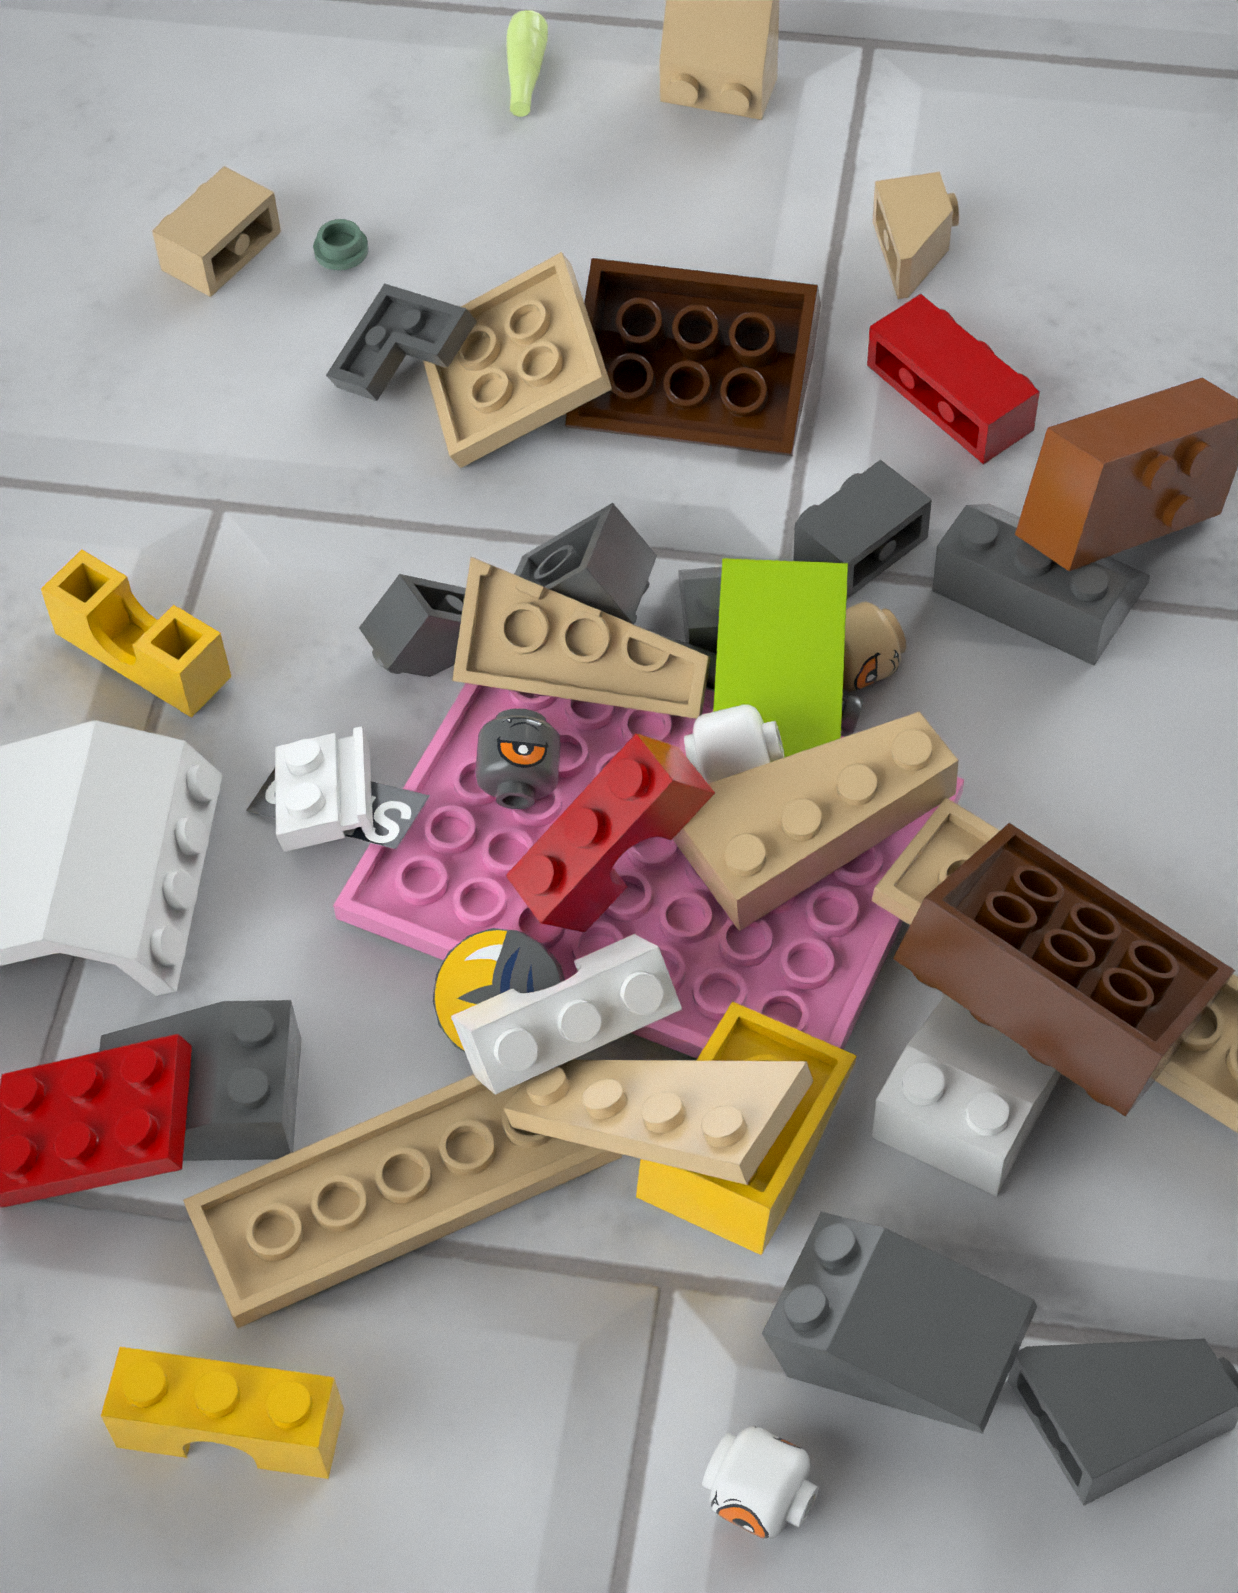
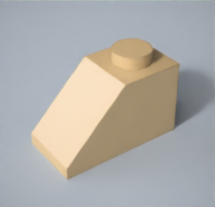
(913, 226)

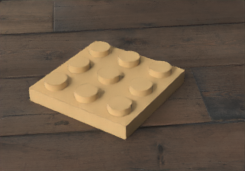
(520, 363)

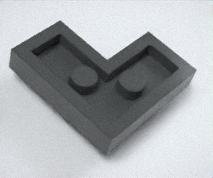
(395, 327)

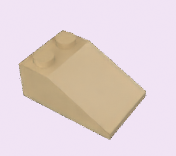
(720, 55)

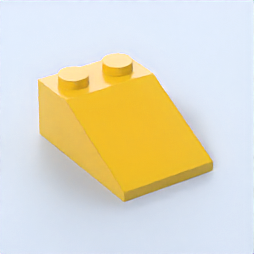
(754, 1210)

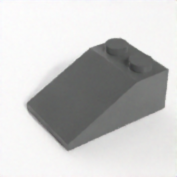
(239, 1076)
(897, 1324)

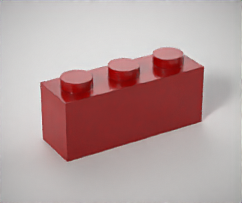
(952, 378)

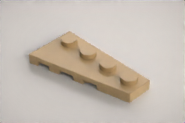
(557, 647)
(669, 1112)

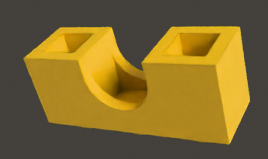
(167, 656)
(272, 1414)

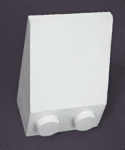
(962, 1098)

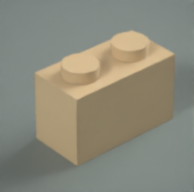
(217, 231)

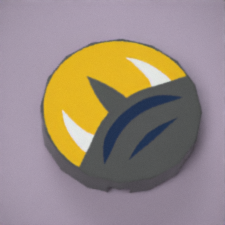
(488, 966)

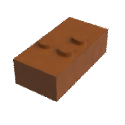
(1131, 473)

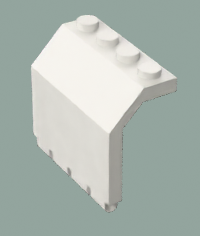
(103, 848)

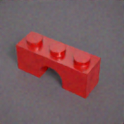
(637, 796)

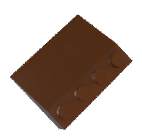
(700, 355)
(1062, 966)

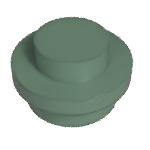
(340, 245)

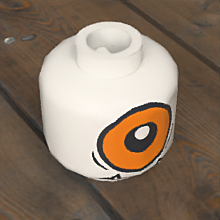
(760, 1482)

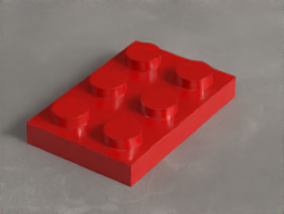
(93, 1120)

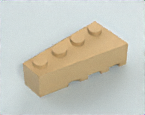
(813, 812)

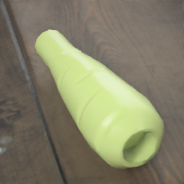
(525, 52)

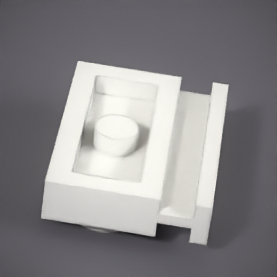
(322, 789)

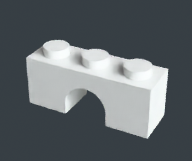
(536, 1031)

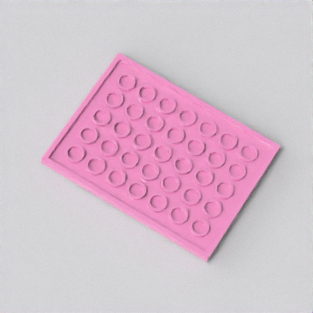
(447, 880)

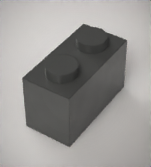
(864, 524)

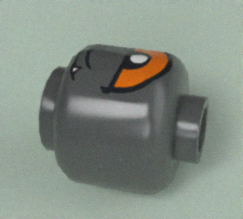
(518, 758)

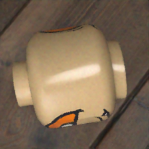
(871, 645)

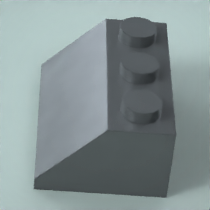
(1017, 585)

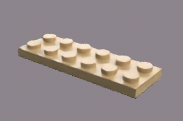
(374, 1195)

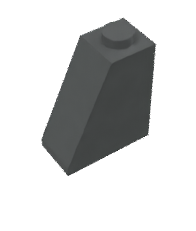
(1124, 1405)

